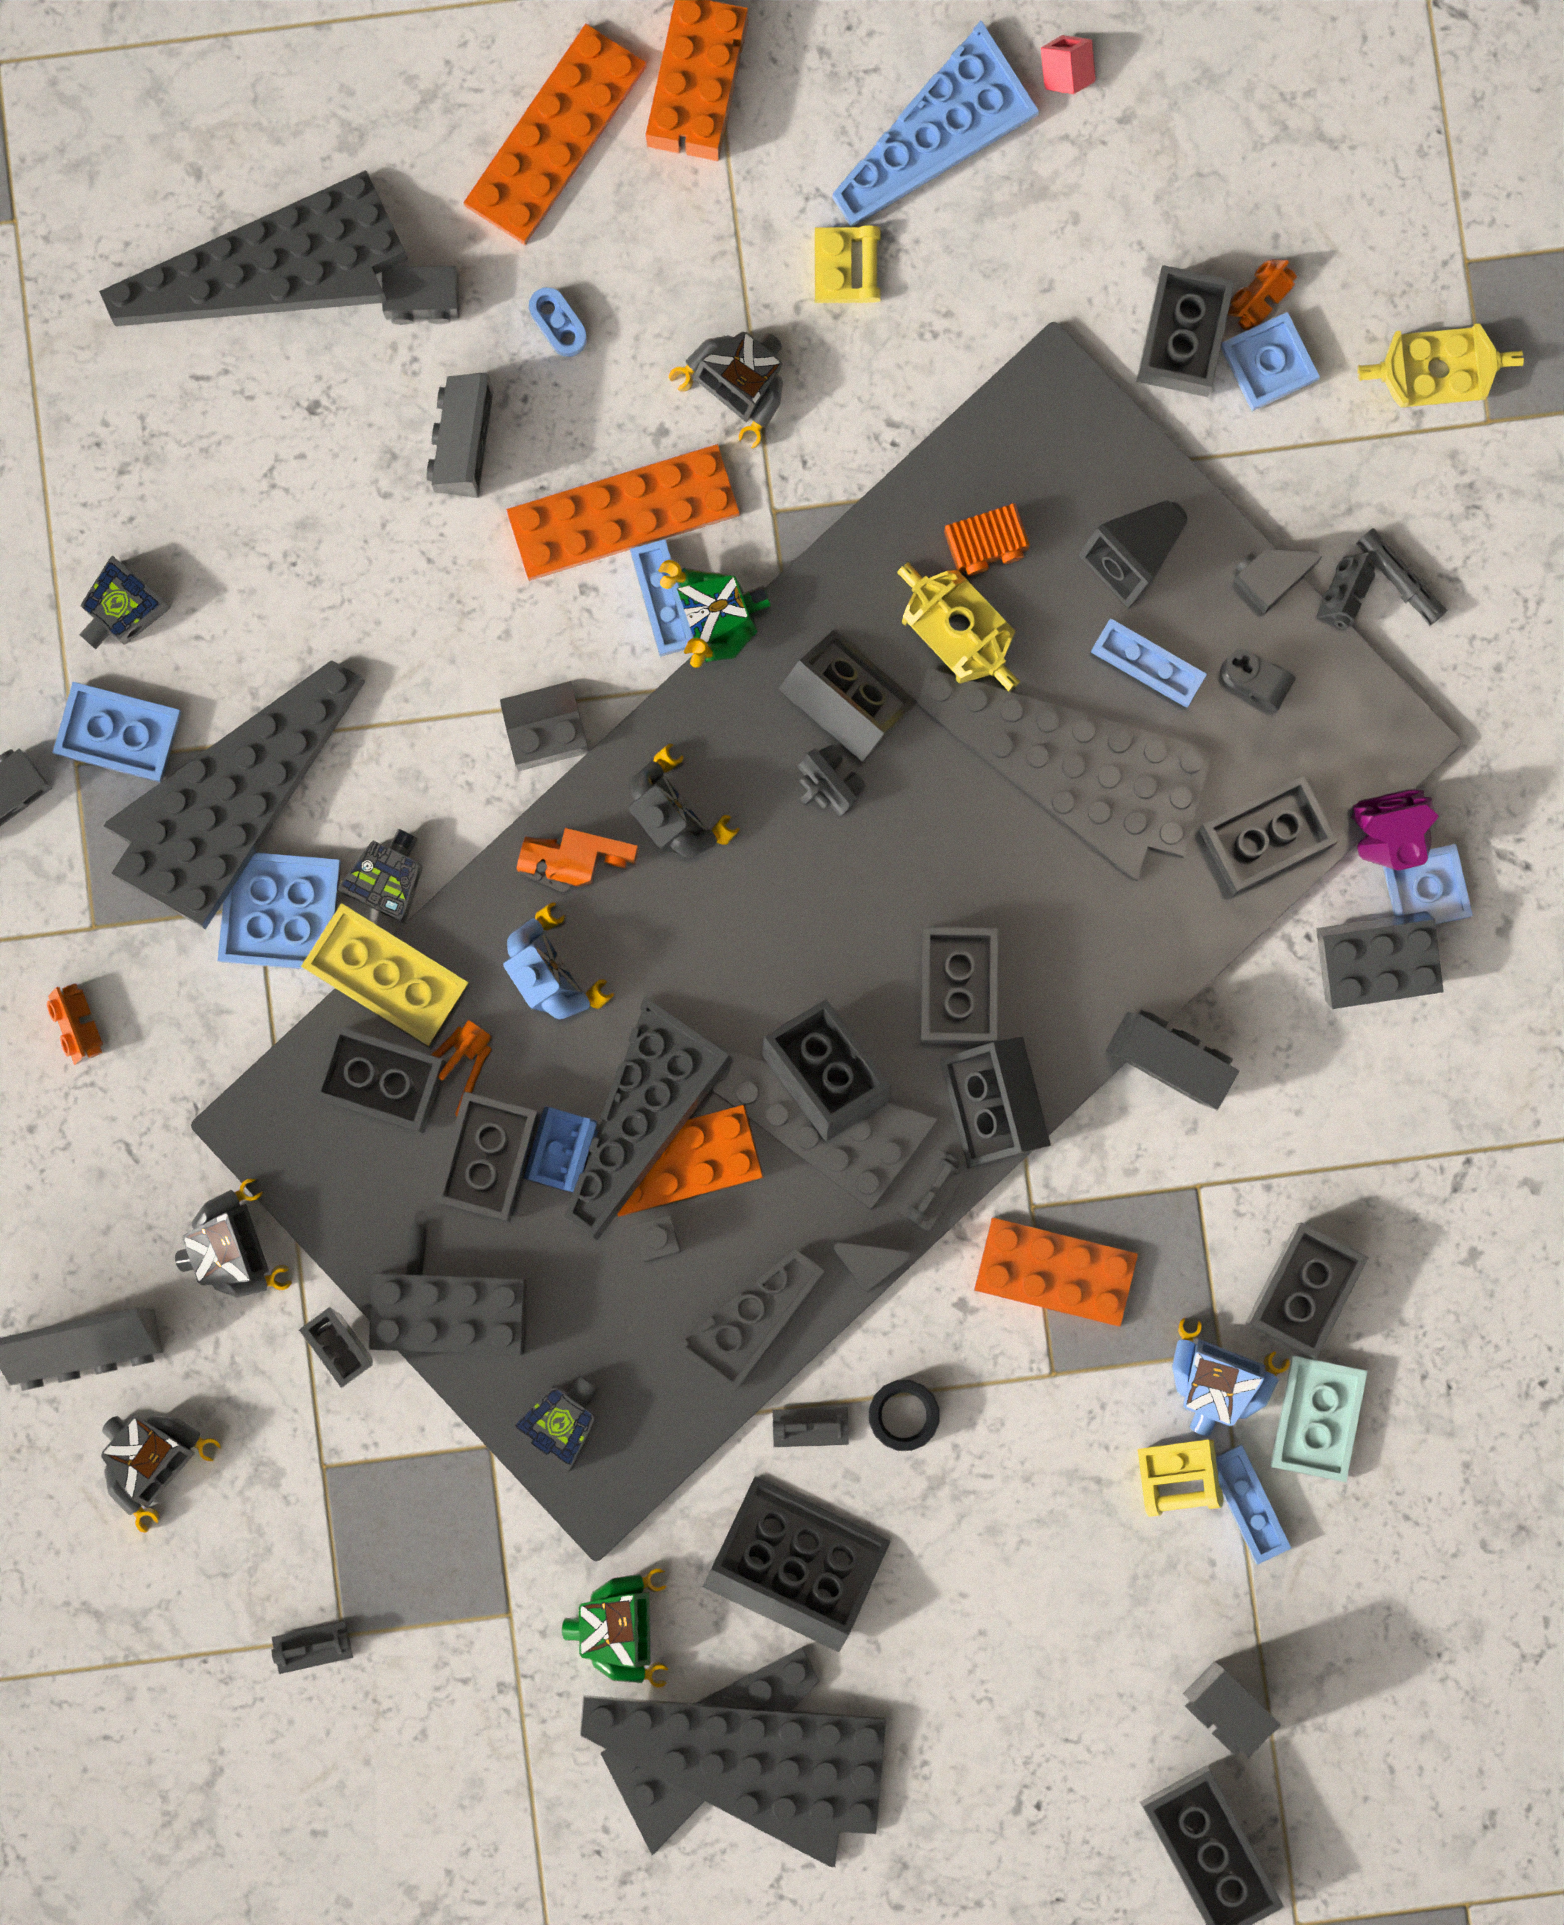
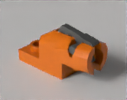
(572, 860)

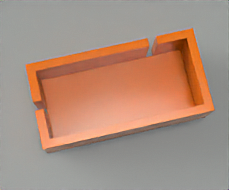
(697, 77)

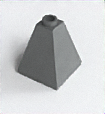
(1133, 547)

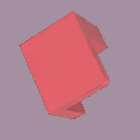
(1068, 64)

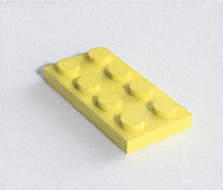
(384, 974)

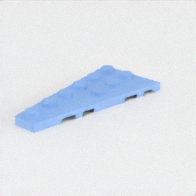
(950, 119)

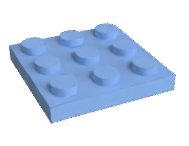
(278, 910)

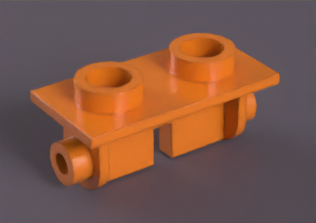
(1270, 282)
(76, 1037)

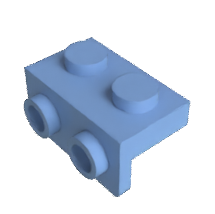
(560, 1149)

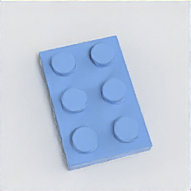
(117, 732)

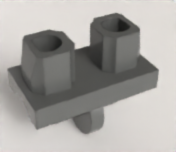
(825, 784)

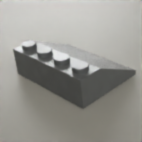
(80, 1346)
(797, 1564)

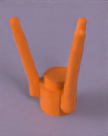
(469, 1041)

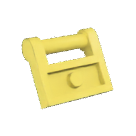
(834, 264)
(1179, 1464)

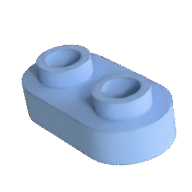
(558, 323)

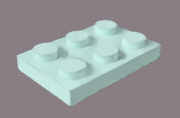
(1319, 1418)

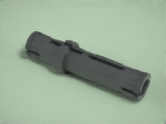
(1406, 582)

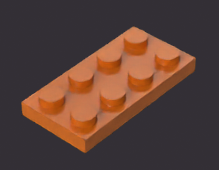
(701, 1159)
(1055, 1272)

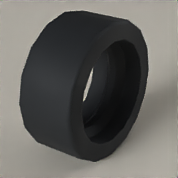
(932, 1415)

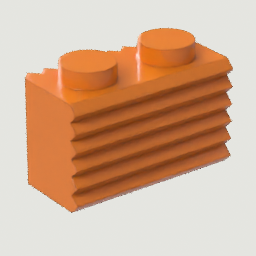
(987, 539)

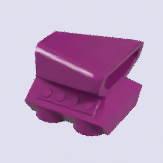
(1395, 828)

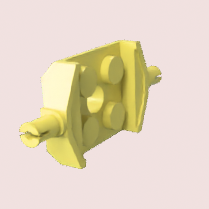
(1467, 353)
(967, 653)

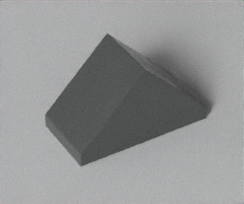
(870, 1264)

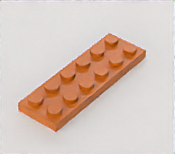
(555, 134)
(623, 512)

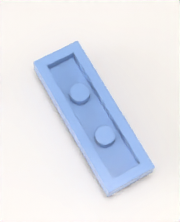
(662, 605)
(1148, 663)
(1250, 1505)

